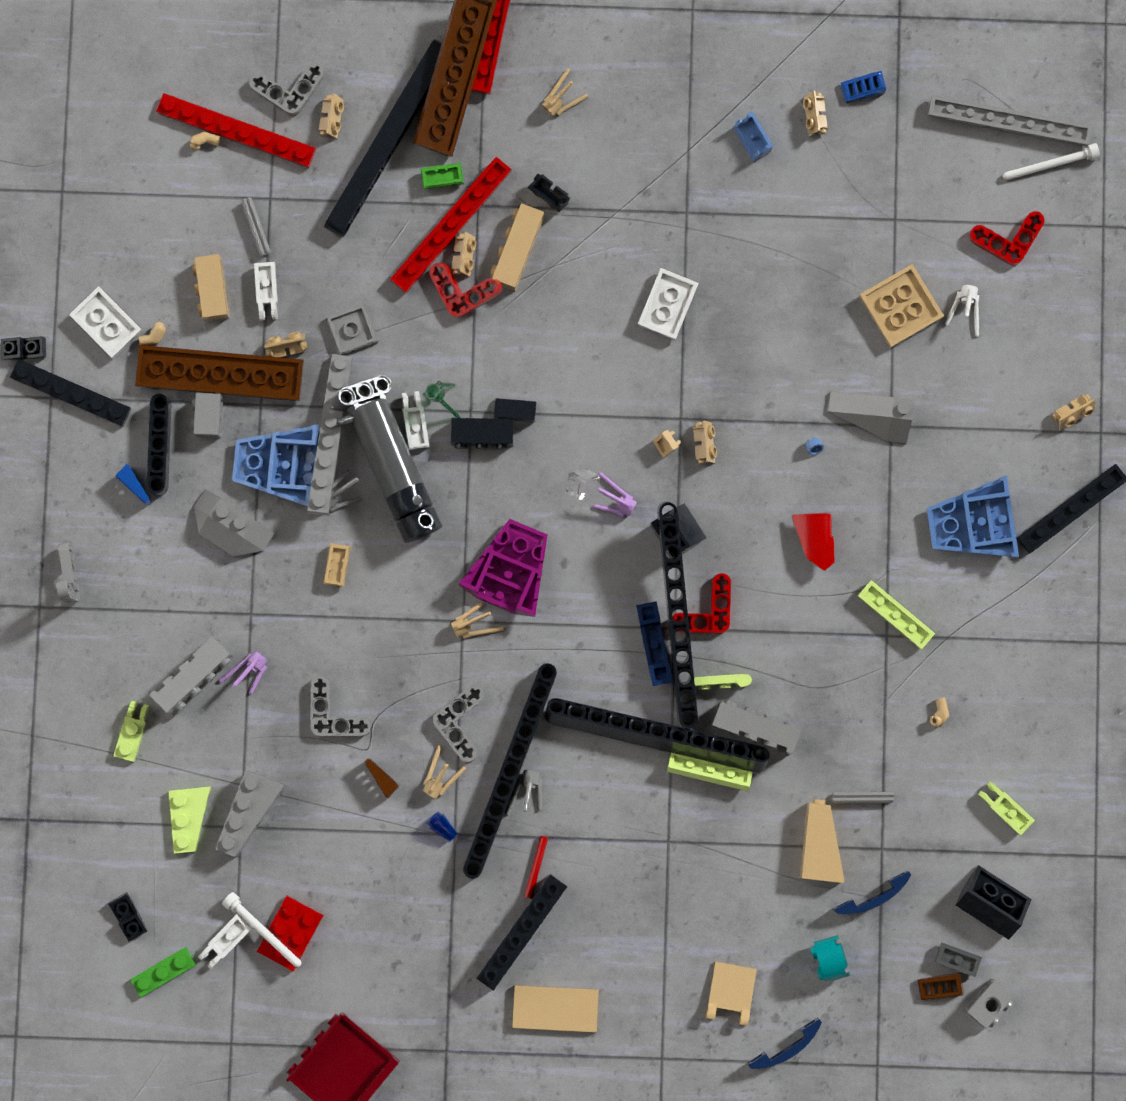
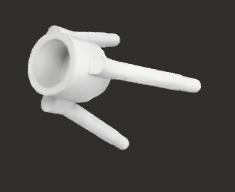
(968, 296)

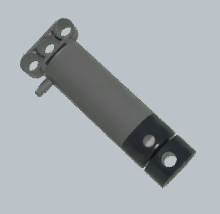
(388, 456)

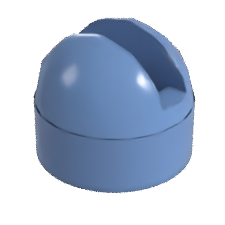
(814, 446)

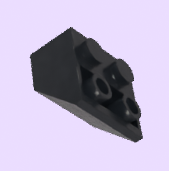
(689, 530)

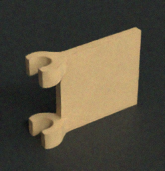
(731, 990)

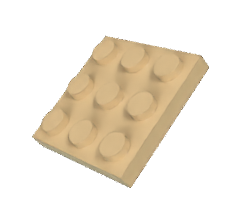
(901, 305)

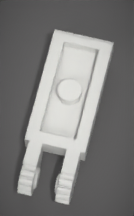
(266, 288)
(414, 423)
(226, 939)

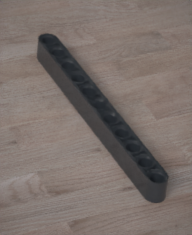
(384, 144)
(683, 623)
(646, 737)
(502, 778)

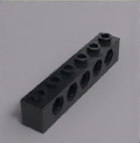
(521, 932)

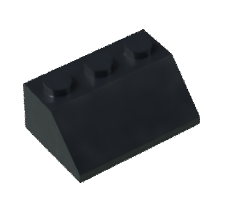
(993, 902)

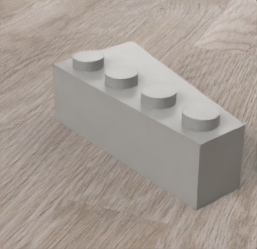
(192, 676)
(756, 728)
(249, 808)

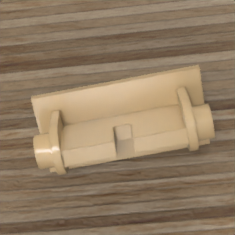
(814, 104)
(333, 107)
(465, 245)
(293, 341)
(1067, 417)
(706, 452)

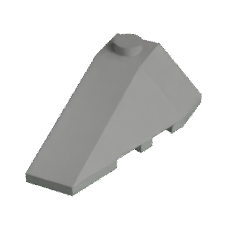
(880, 415)

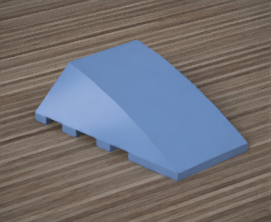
(278, 463)
(975, 521)

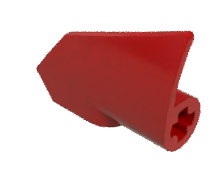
(816, 538)

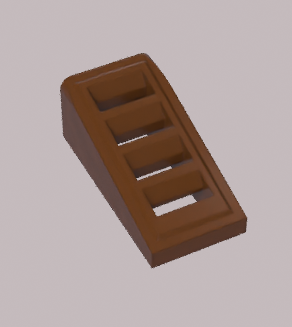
(383, 780)
(947, 977)

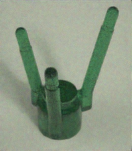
(436, 393)

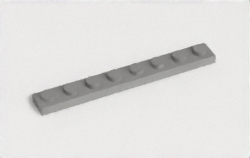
(1010, 120)
(329, 437)

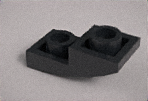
(23, 348)
(128, 916)

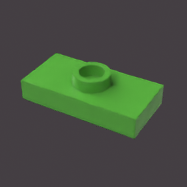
(442, 176)

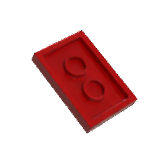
(294, 928)

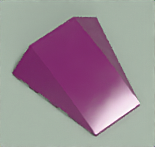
(509, 570)

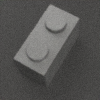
(208, 415)

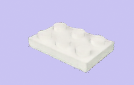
(667, 304)
(105, 322)

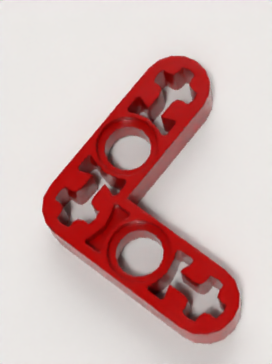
(1015, 245)
(457, 296)
(710, 619)

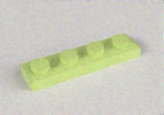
(896, 615)
(709, 772)

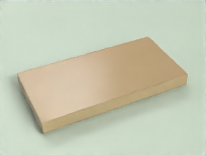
(555, 1008)

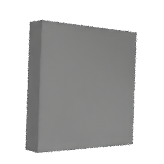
(352, 329)

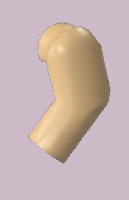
(204, 137)
(155, 336)
(941, 714)

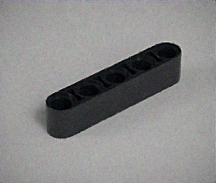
(155, 435)

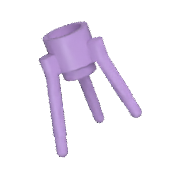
(624, 505)
(255, 663)

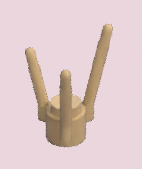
(553, 103)
(463, 626)
(433, 786)

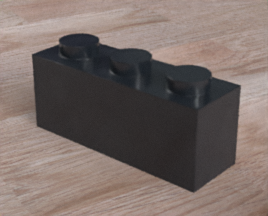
(482, 433)

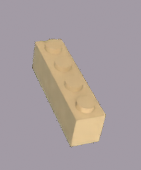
(518, 246)

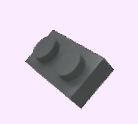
(958, 959)

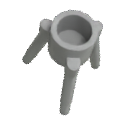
(333, 506)
(530, 780)

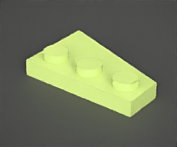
(187, 815)

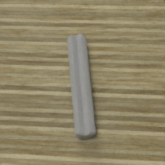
(256, 226)
(862, 797)

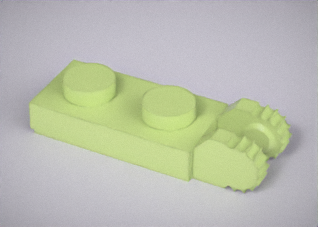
(723, 681)
(131, 733)
(1008, 810)

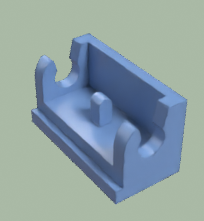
(753, 137)

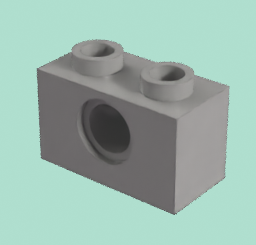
(977, 1006)

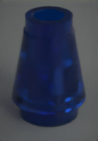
(442, 826)

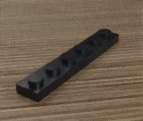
(70, 392)
(1072, 508)

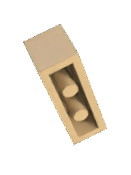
(211, 287)

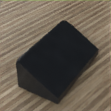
(515, 409)

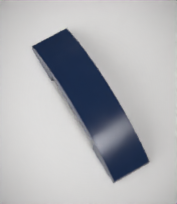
(654, 643)
(896, 883)
(809, 1031)

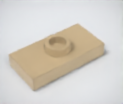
(337, 565)

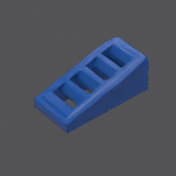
(862, 79)
(130, 480)

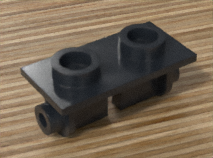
(556, 198)

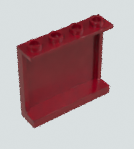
(342, 1064)

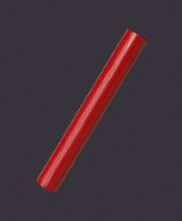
(536, 867)

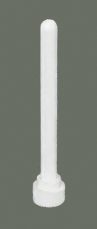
(1091, 152)
(232, 902)

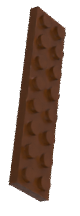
(454, 75)
(219, 373)

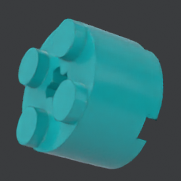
(830, 958)

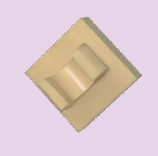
(665, 443)

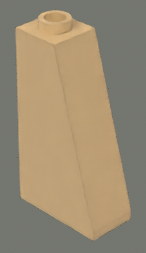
(820, 845)

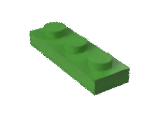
(163, 972)

